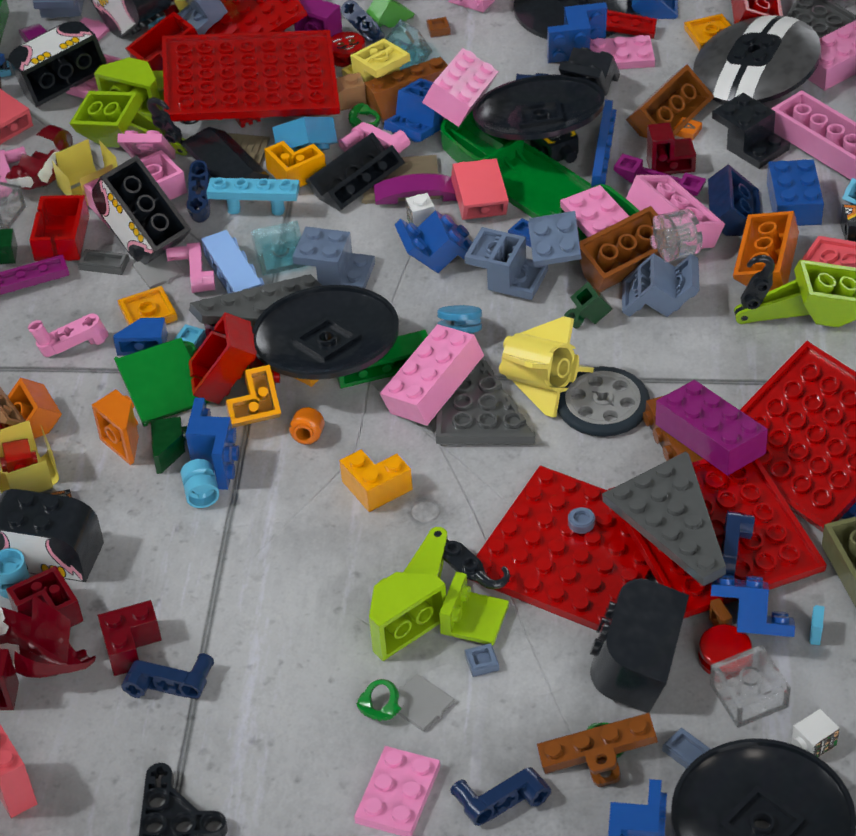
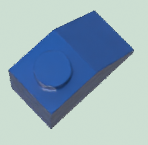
(140, 335)

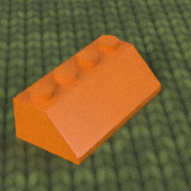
(772, 236)

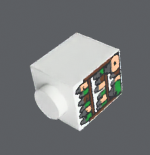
(419, 208)
(816, 733)

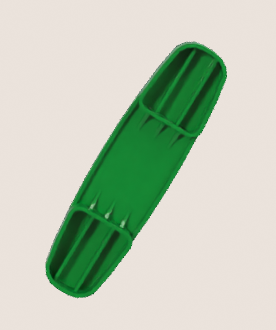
(529, 176)

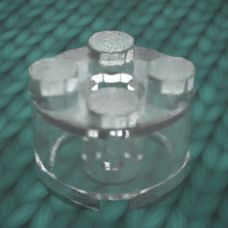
(676, 235)

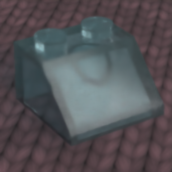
(411, 41)
(276, 246)

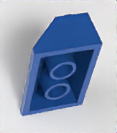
(656, 8)

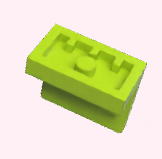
(471, 614)

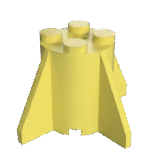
(542, 362)

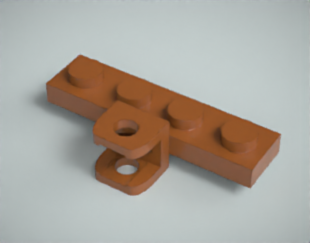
(598, 747)

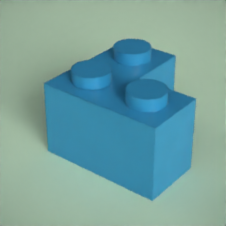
(307, 131)

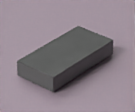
(103, 262)

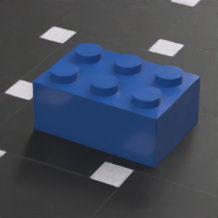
(797, 189)

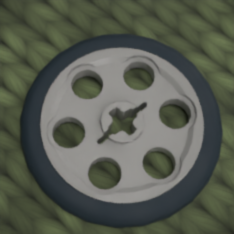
(595, 424)

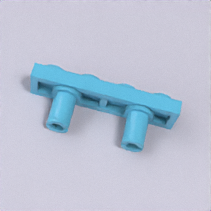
(253, 189)

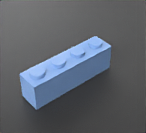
(229, 262)

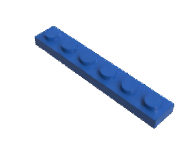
(604, 144)

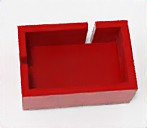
(149, 45)
(59, 227)
(222, 358)

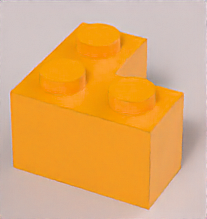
(297, 165)
(259, 404)
(377, 482)

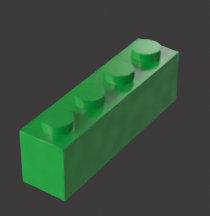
(389, 364)

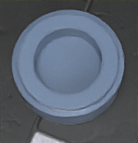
(581, 520)

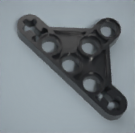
(175, 809)

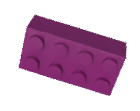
(711, 427)

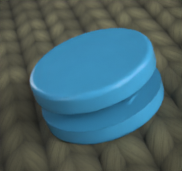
(461, 318)

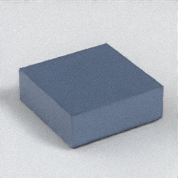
(481, 660)

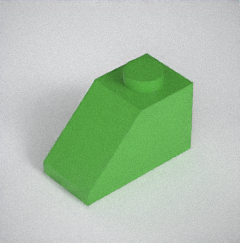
(388, 12)

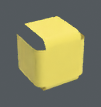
(77, 166)
(35, 477)

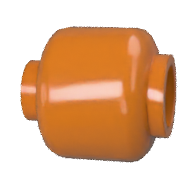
(306, 425)

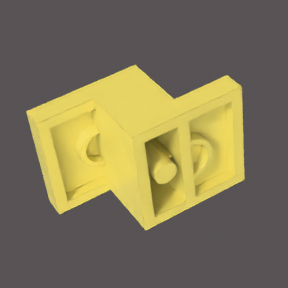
(377, 60)

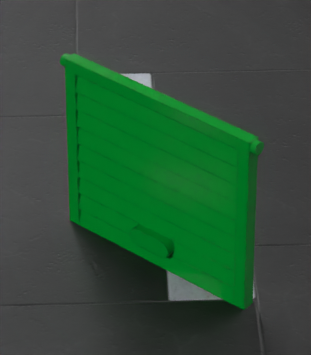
(158, 380)

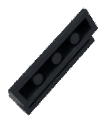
(223, 155)
(354, 172)

